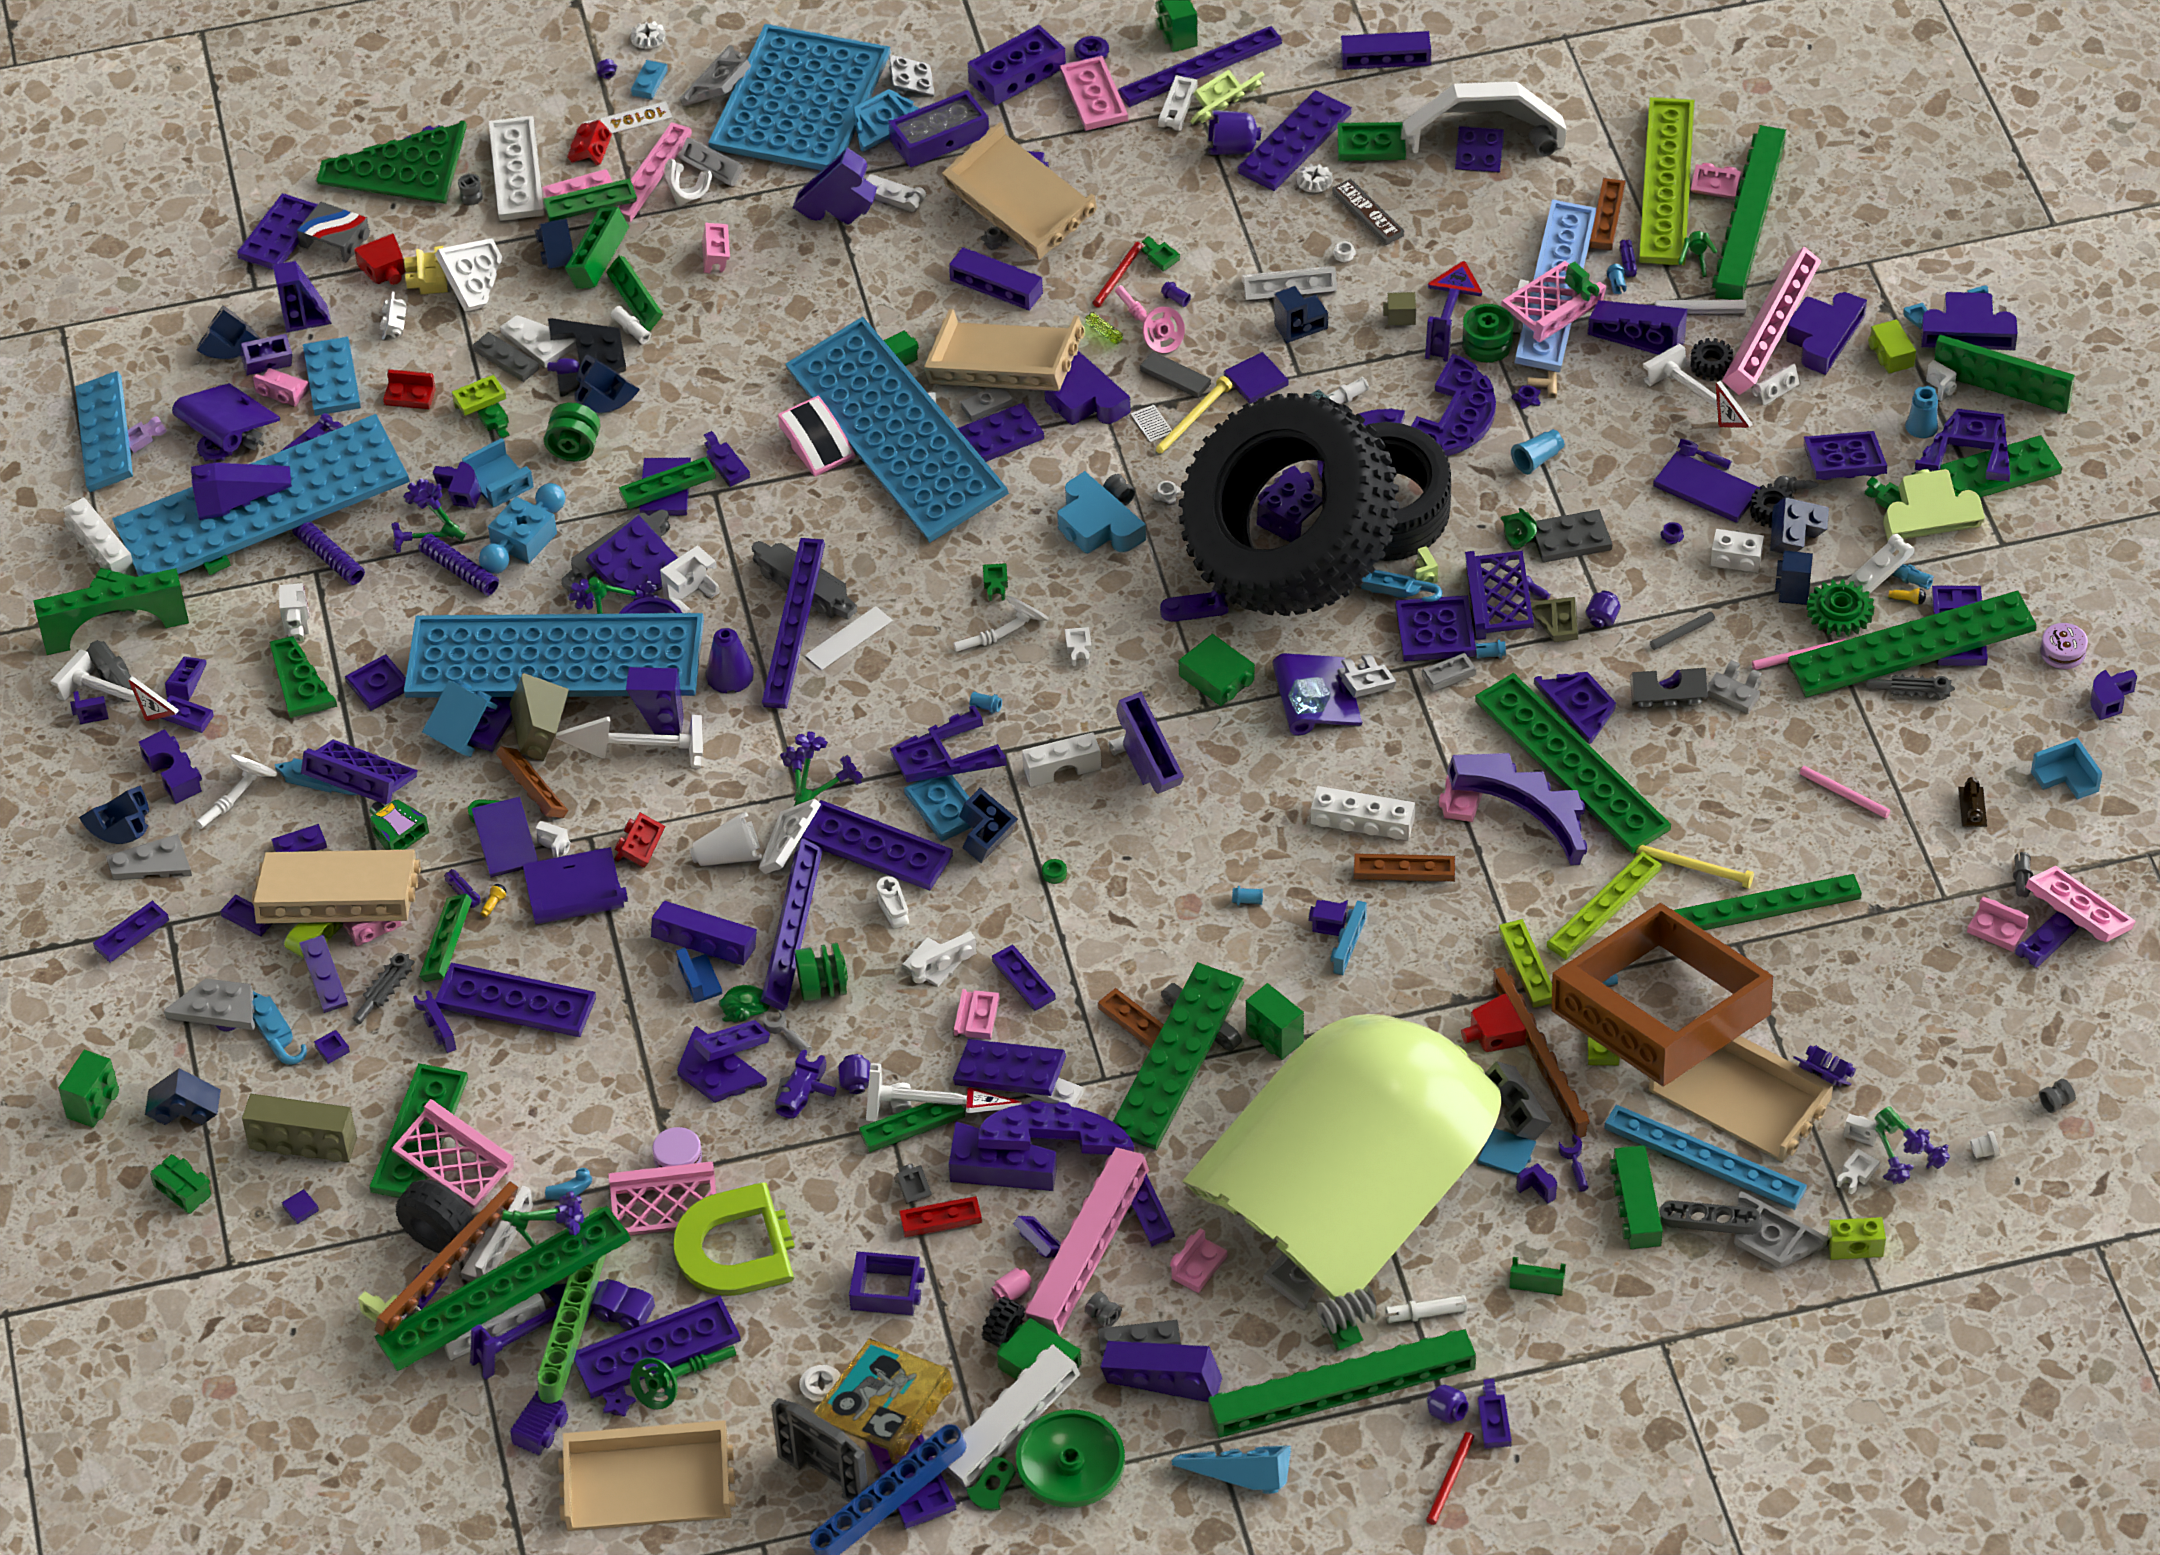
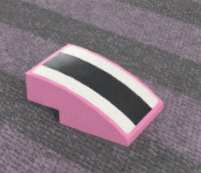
(815, 436)

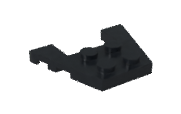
(598, 341)

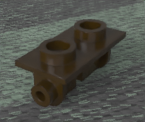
(1972, 804)

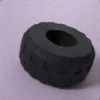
(432, 1214)

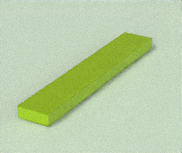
(1604, 905)

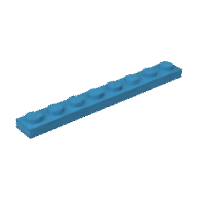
(1705, 1157)

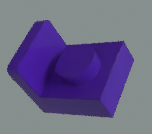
(89, 709)

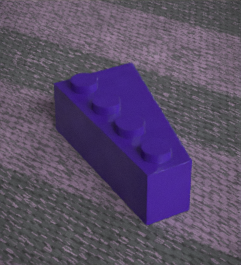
(1639, 325)
(999, 1167)
(1163, 1368)

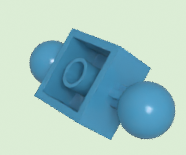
(522, 529)

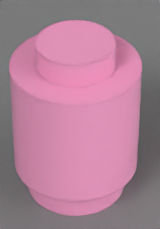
(1012, 1284)

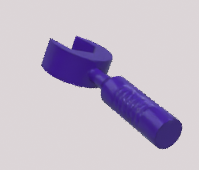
(1691, 448)
(1573, 1153)

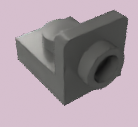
(912, 1183)

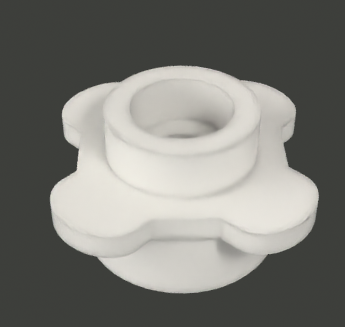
(1167, 492)

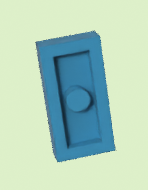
(649, 79)

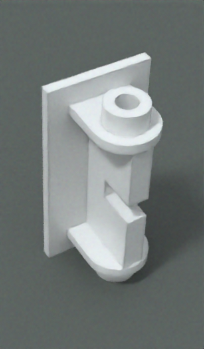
(389, 323)
(1777, 384)

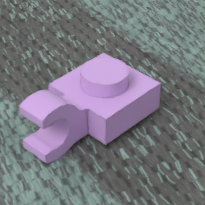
(141, 434)

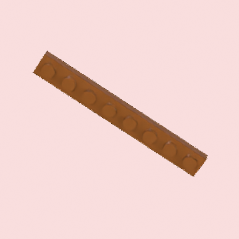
(1544, 1059)
(442, 1264)

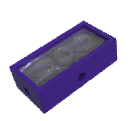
(938, 128)

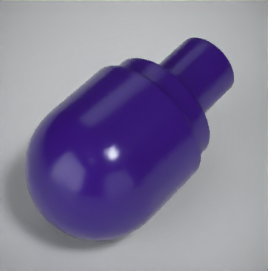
(564, 366)

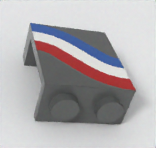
(335, 228)

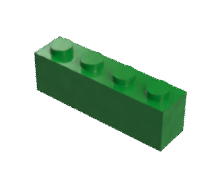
(597, 247)
(1637, 1197)

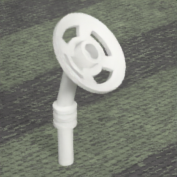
(1023, 615)
(250, 772)

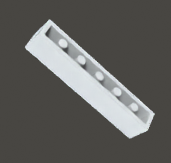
(1013, 1413)

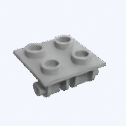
(910, 75)

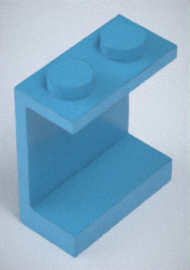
(498, 473)
(457, 716)

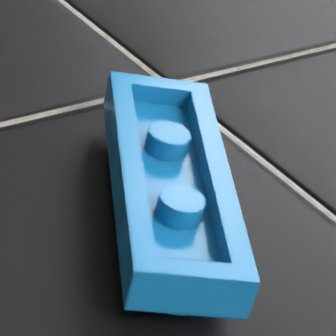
(1348, 937)

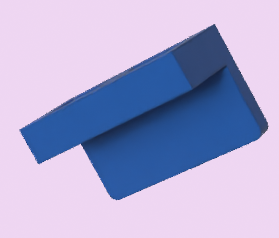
(698, 976)

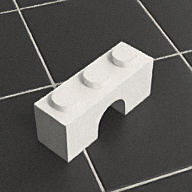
(1044, 760)

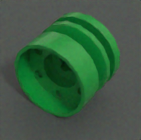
(821, 972)

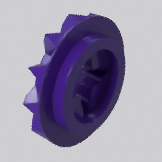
(1089, 43)
(206, 450)

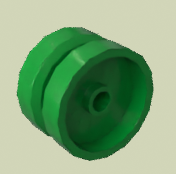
(1487, 333)
(572, 432)

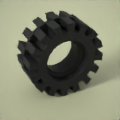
(1711, 368)
(1766, 496)
(1002, 1321)

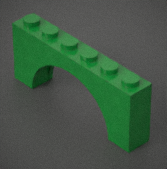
(64, 613)

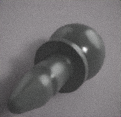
(1793, 484)

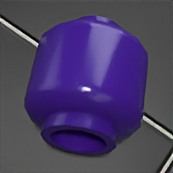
(1603, 609)
(854, 1073)
(1447, 1404)

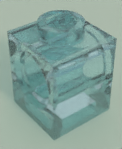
(1309, 695)

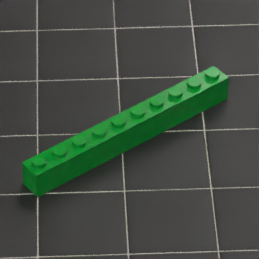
(1749, 214)
(1342, 1383)

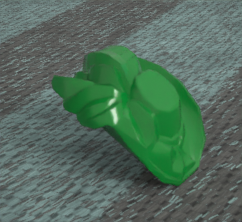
(1519, 528)
(742, 1002)

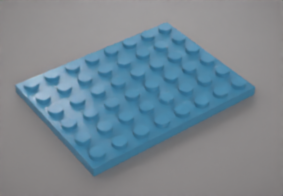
(799, 97)

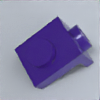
(1540, 1180)

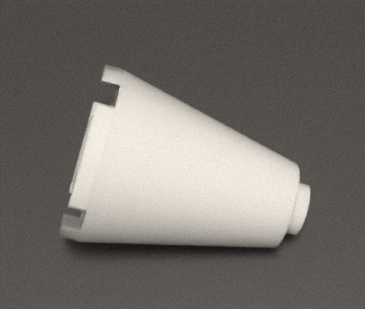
(727, 844)

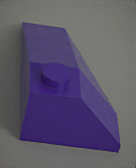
(229, 485)

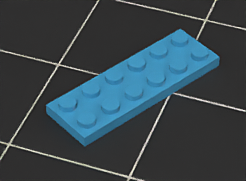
(103, 431)

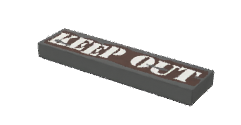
(1368, 211)

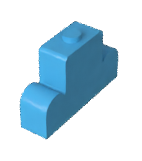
(1096, 516)

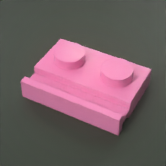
(976, 1014)

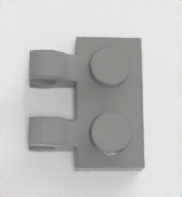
(1369, 677)
(1733, 693)

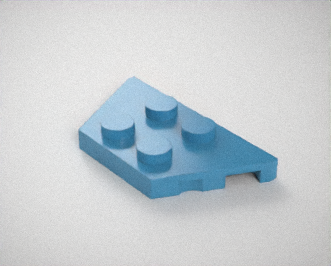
(873, 116)

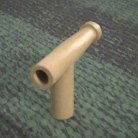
(1550, 383)

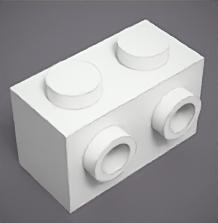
(1736, 551)

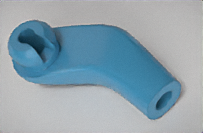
(577, 1185)

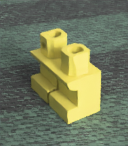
(429, 274)

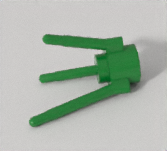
(1698, 244)

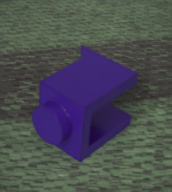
(1328, 917)

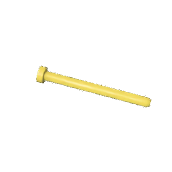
(1223, 384)
(1745, 878)

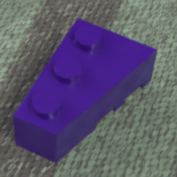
(299, 299)

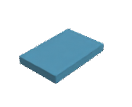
(939, 804)

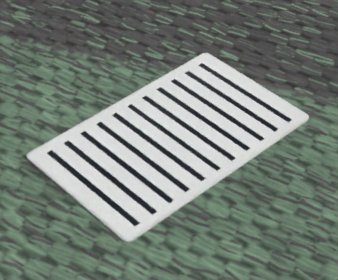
(1151, 423)

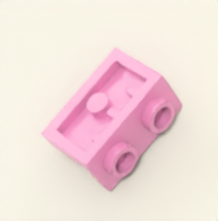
(1716, 181)
(281, 386)
(1459, 803)
(1998, 924)
(368, 930)
(1197, 1261)

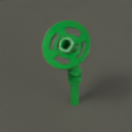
(661, 1378)

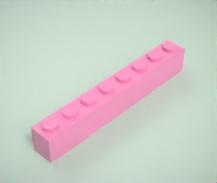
(1771, 321)
(1087, 1239)

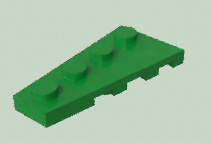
(299, 679)

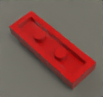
(940, 1216)

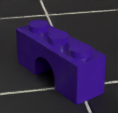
(162, 752)

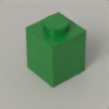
(903, 347)

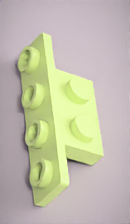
(1221, 91)

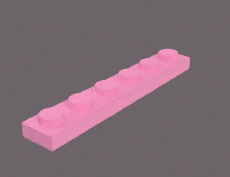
(653, 167)

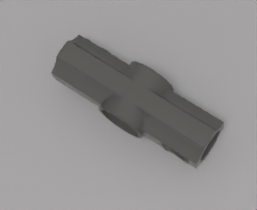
(108, 665)

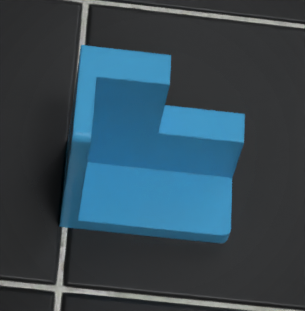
(2068, 764)

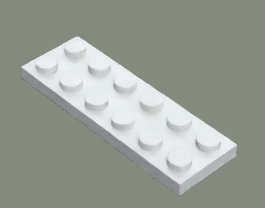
(516, 168)

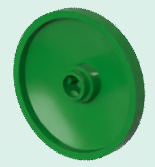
(1070, 1458)

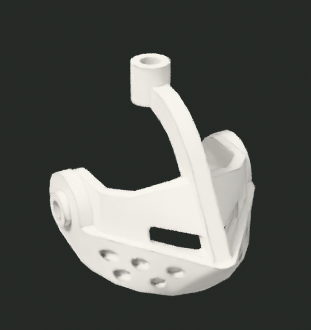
(672, 173)

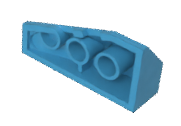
(1257, 1469)

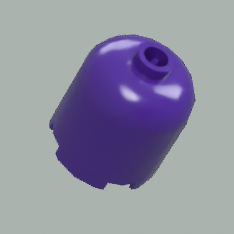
(1232, 133)

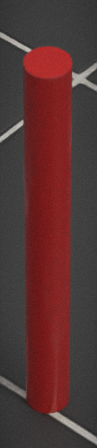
(1118, 273)
(1450, 1478)

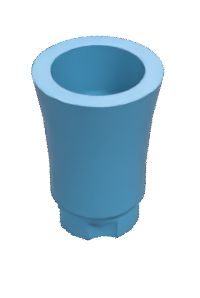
(1923, 413)
(1535, 451)

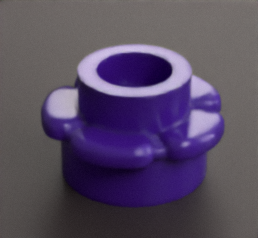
(606, 68)
(1672, 533)

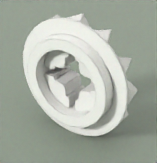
(640, 39)
(1318, 184)
(810, 1380)

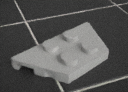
(718, 77)
(216, 1004)
(1780, 1238)

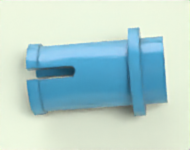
(1615, 274)
(1491, 649)
(986, 702)
(1247, 895)

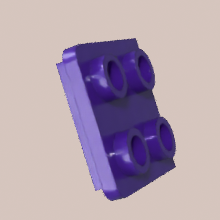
(1286, 509)

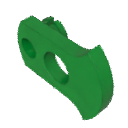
(990, 1499)

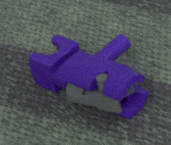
(795, 1089)

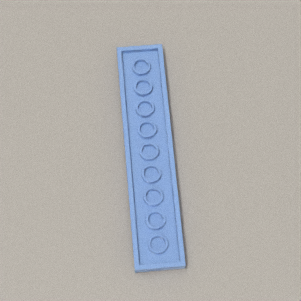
(1566, 240)

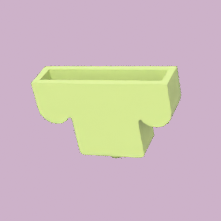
(1931, 507)

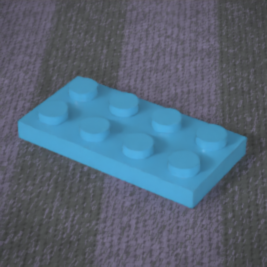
(331, 376)

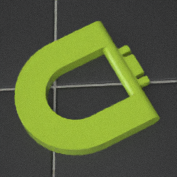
(741, 1277)

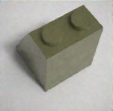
(536, 714)

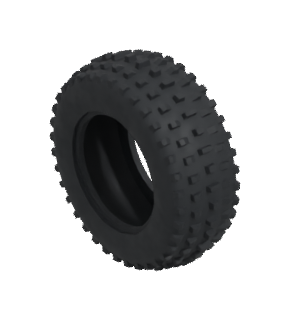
(1339, 543)

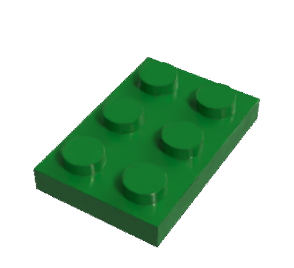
(1371, 141)

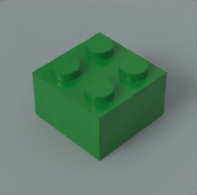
(1178, 23)
(1274, 1021)
(89, 1088)

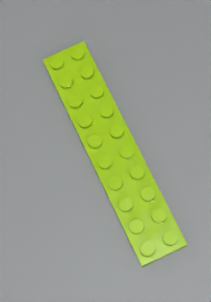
(1666, 180)

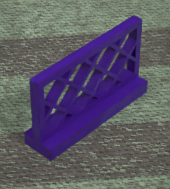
(1478, 589)
(374, 781)

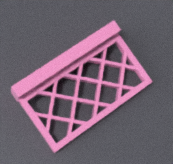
(1551, 320)
(464, 1135)
(658, 1179)

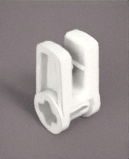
(892, 901)

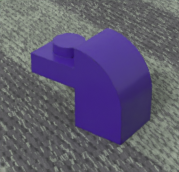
(460, 482)
(2109, 692)

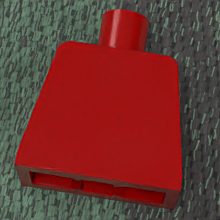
(381, 260)
(1495, 1026)

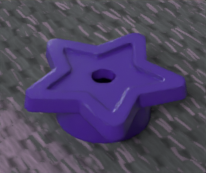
(1532, 398)
(617, 1408)

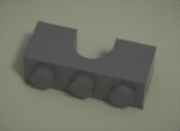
(1647, 690)
(1525, 1112)

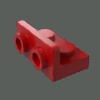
(409, 389)
(640, 839)

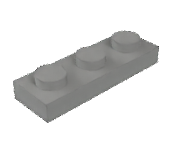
(711, 160)

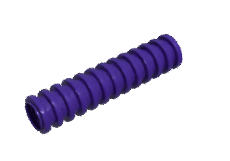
(329, 552)
(458, 564)

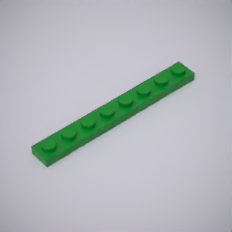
(1773, 902)

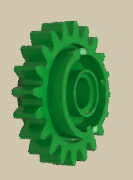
(1840, 608)

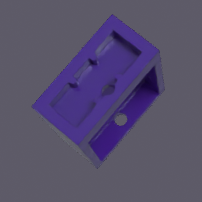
(885, 1264)

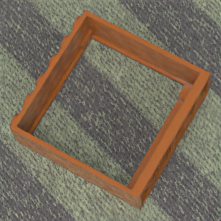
(1633, 1033)

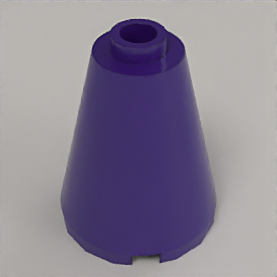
(728, 663)

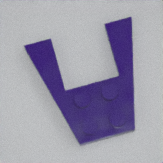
(1973, 430)
(928, 758)

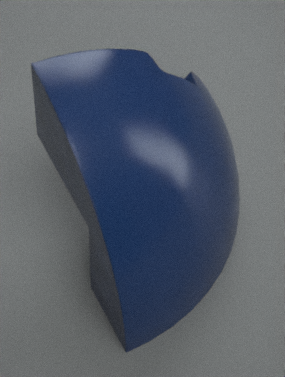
(225, 336)
(602, 387)
(119, 819)

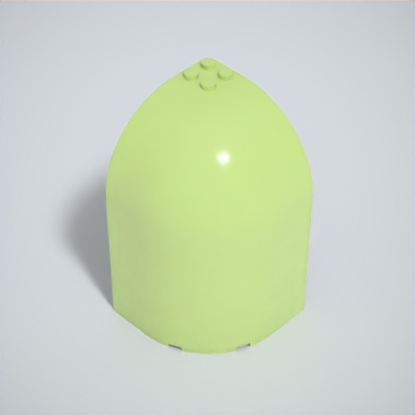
(1351, 1145)

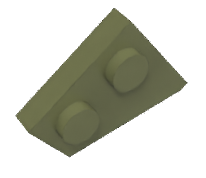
(1557, 618)

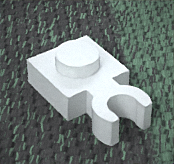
(1079, 644)
(1857, 1168)

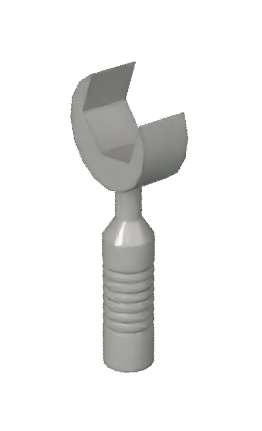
(780, 1025)

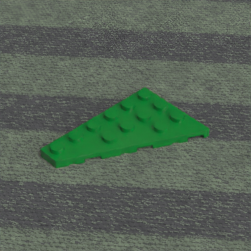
(405, 168)

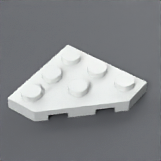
(471, 271)

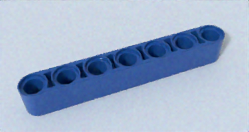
(894, 1480)

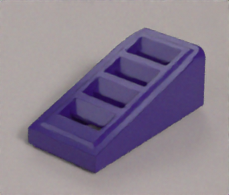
(184, 680)

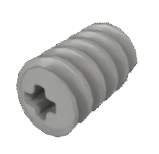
(1347, 1308)

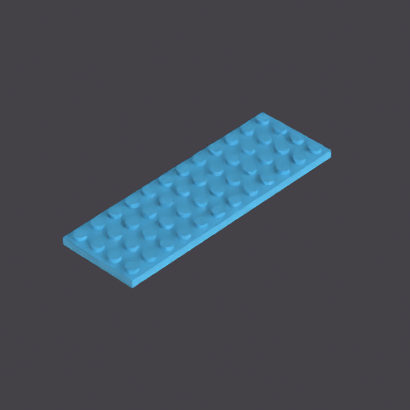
(898, 429)
(325, 478)
(570, 650)

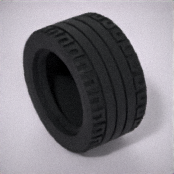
(1424, 462)

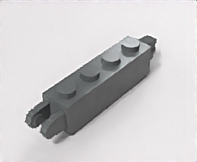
(581, 568)
(830, 592)

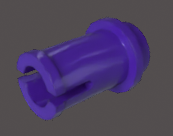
(1171, 291)

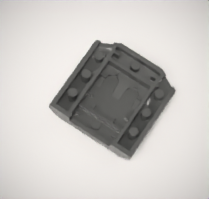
(813, 1441)

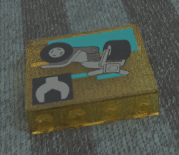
(886, 1397)

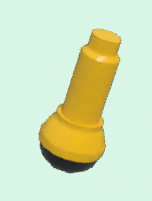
(1915, 596)
(497, 893)

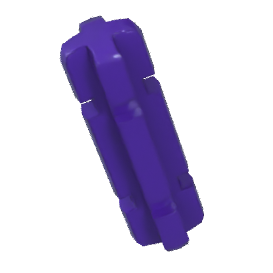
(1628, 258)
(461, 887)

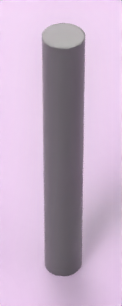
(1682, 630)

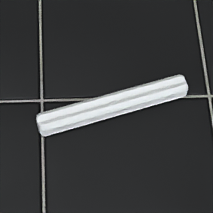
(1707, 306)

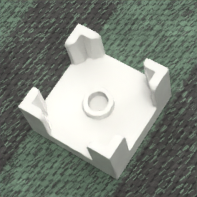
(688, 575)

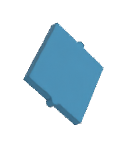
(1506, 1152)

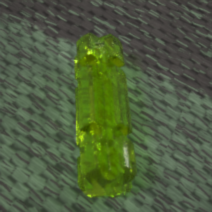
(1104, 328)

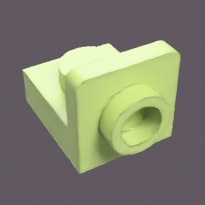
(1426, 566)
(373, 1306)

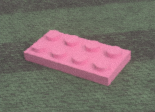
(1094, 93)
(2080, 904)

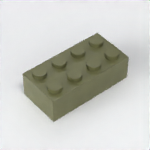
(299, 1128)

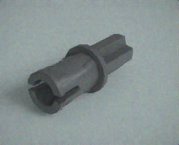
(2022, 873)

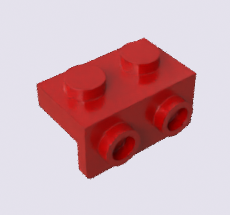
(590, 141)

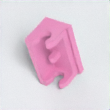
(715, 246)

